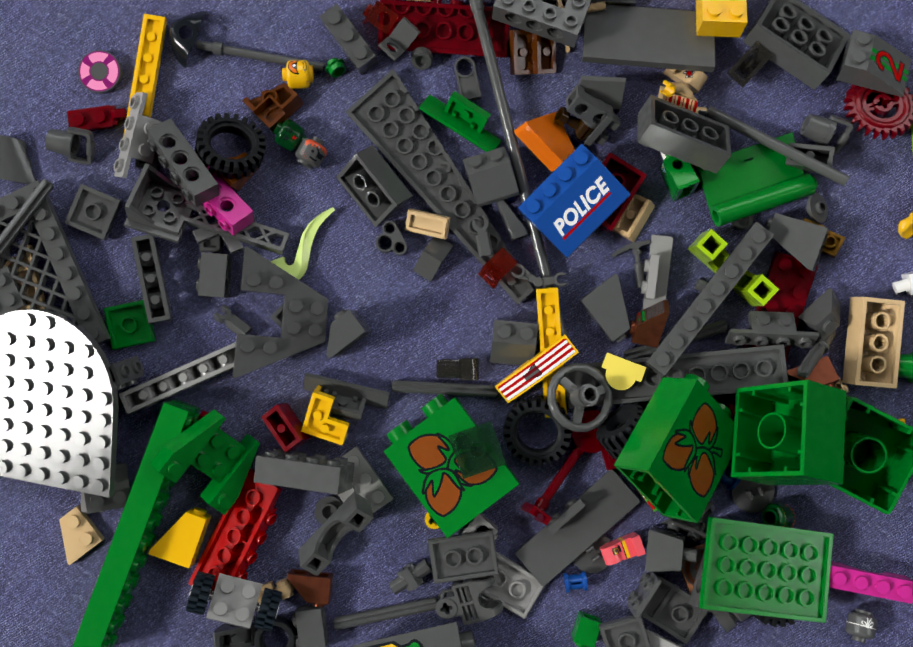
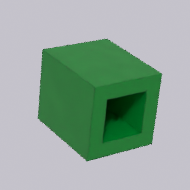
(586, 629)

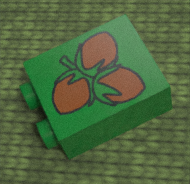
(679, 448)
(432, 471)

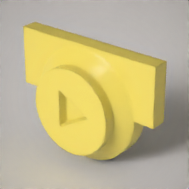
(622, 373)

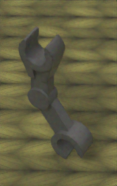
(537, 281)

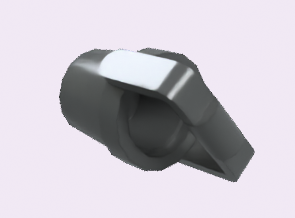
(822, 130)
(68, 144)

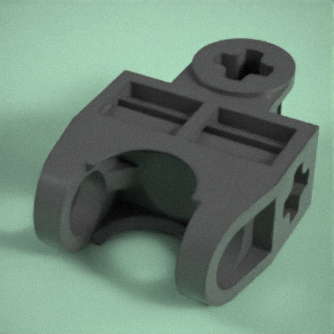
(467, 601)

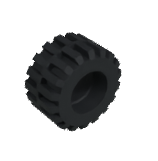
(618, 427)

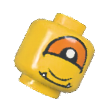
(298, 74)

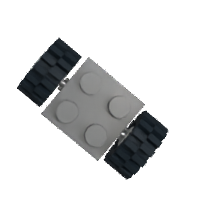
(233, 601)

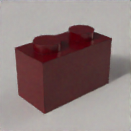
(285, 427)

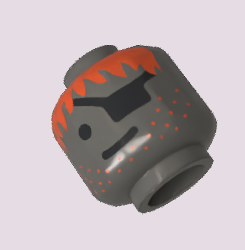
(311, 152)

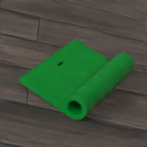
(754, 185)

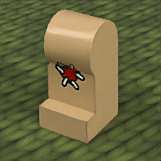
(692, 79)

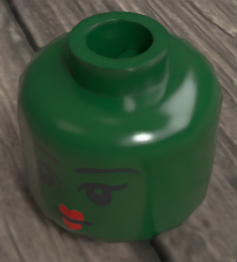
(289, 135)

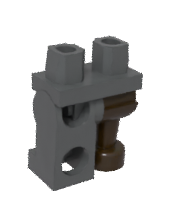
(593, 116)

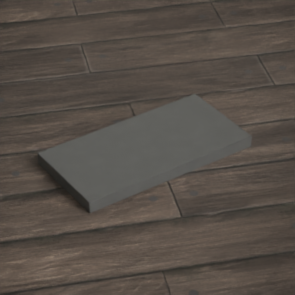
(647, 39)

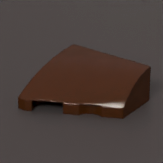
(275, 105)

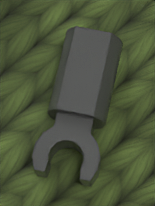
(483, 239)
(232, 321)

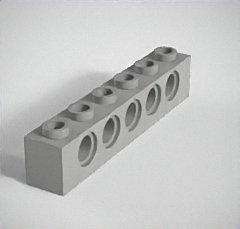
(178, 379)

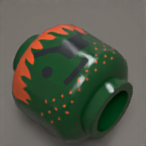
(778, 515)

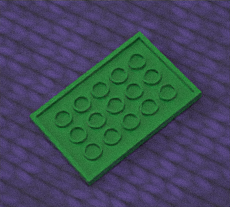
(766, 570)

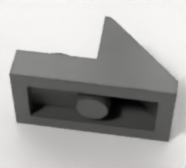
(234, 636)

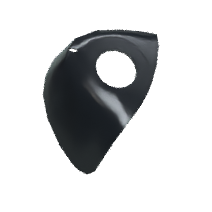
(182, 46)

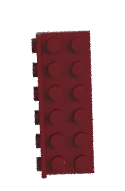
(445, 27)

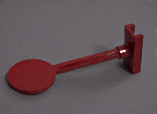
(584, 442)

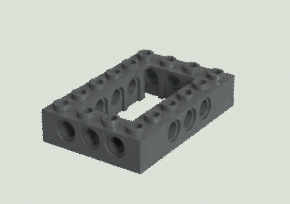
(544, 18)

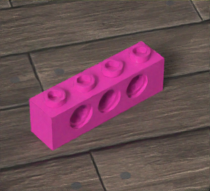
(240, 214)

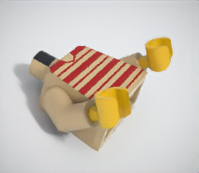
(680, 95)

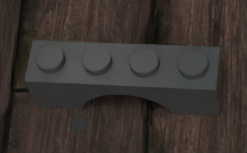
(319, 548)

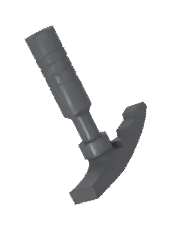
(638, 265)

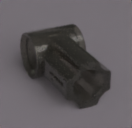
(463, 369)

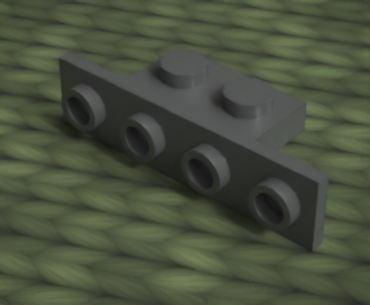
(771, 329)
(349, 397)

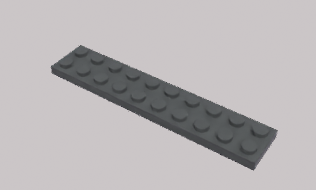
(720, 369)

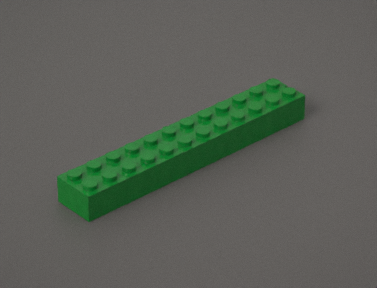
(133, 534)

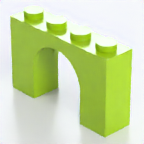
(752, 288)

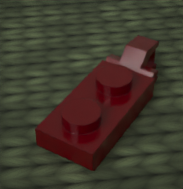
(96, 117)

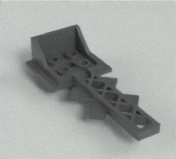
(157, 191)

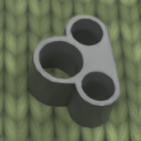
(396, 238)

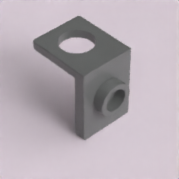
(400, 38)

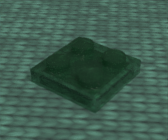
(477, 449)

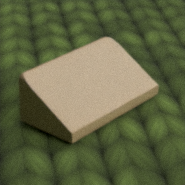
(634, 217)

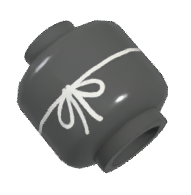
(861, 625)

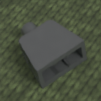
(667, 551)

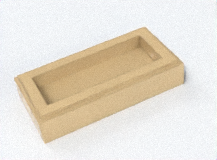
(427, 223)

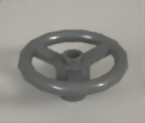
(580, 397)

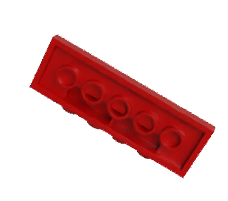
(240, 531)

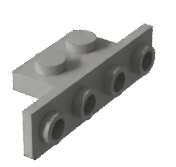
(134, 142)
(657, 270)

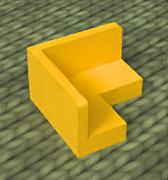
(318, 419)

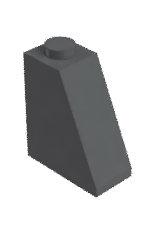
(799, 238)
(608, 308)

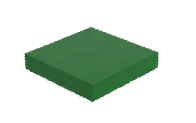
(128, 325)

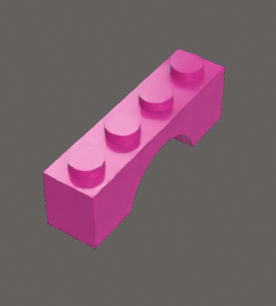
(880, 585)

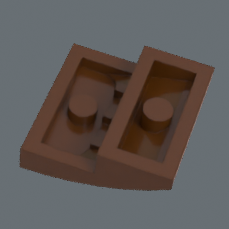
(531, 53)

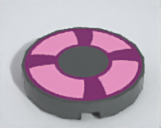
(100, 71)

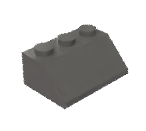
(373, 185)
(345, 332)

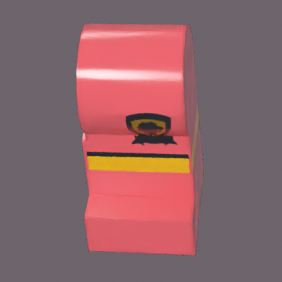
(622, 548)

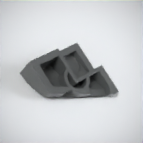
(14, 161)

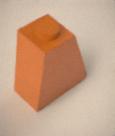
(546, 140)

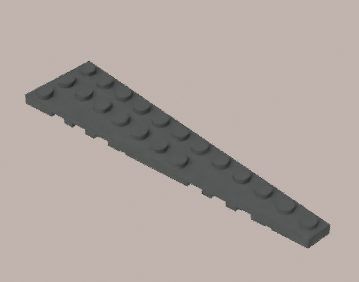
(409, 144)

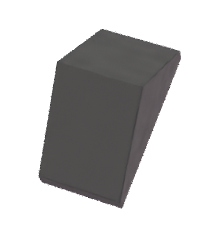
(432, 258)

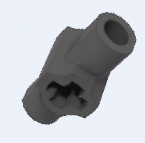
(410, 577)

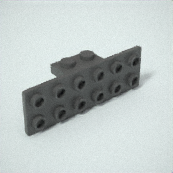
(577, 527)

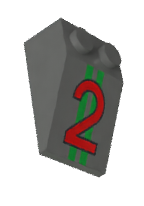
(873, 64)

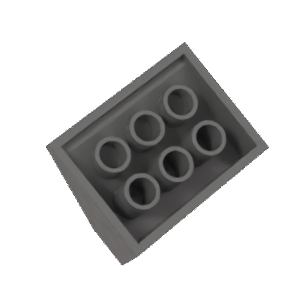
(798, 40)

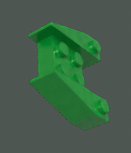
(213, 454)

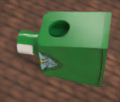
(678, 177)

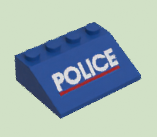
(574, 201)

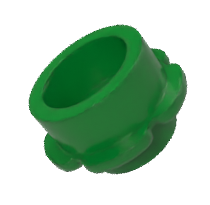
(335, 67)

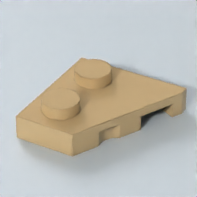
(78, 534)

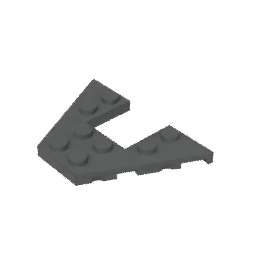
(302, 316)

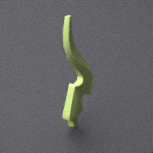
(302, 257)

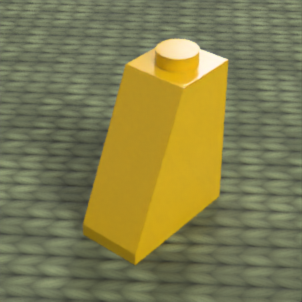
(183, 539)

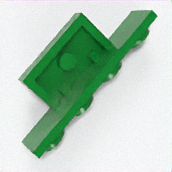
(463, 118)

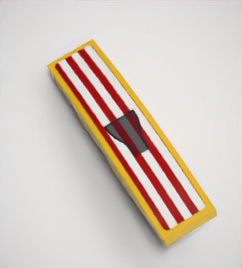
(536, 369)

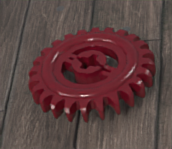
(872, 115)

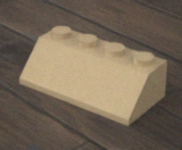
(873, 342)

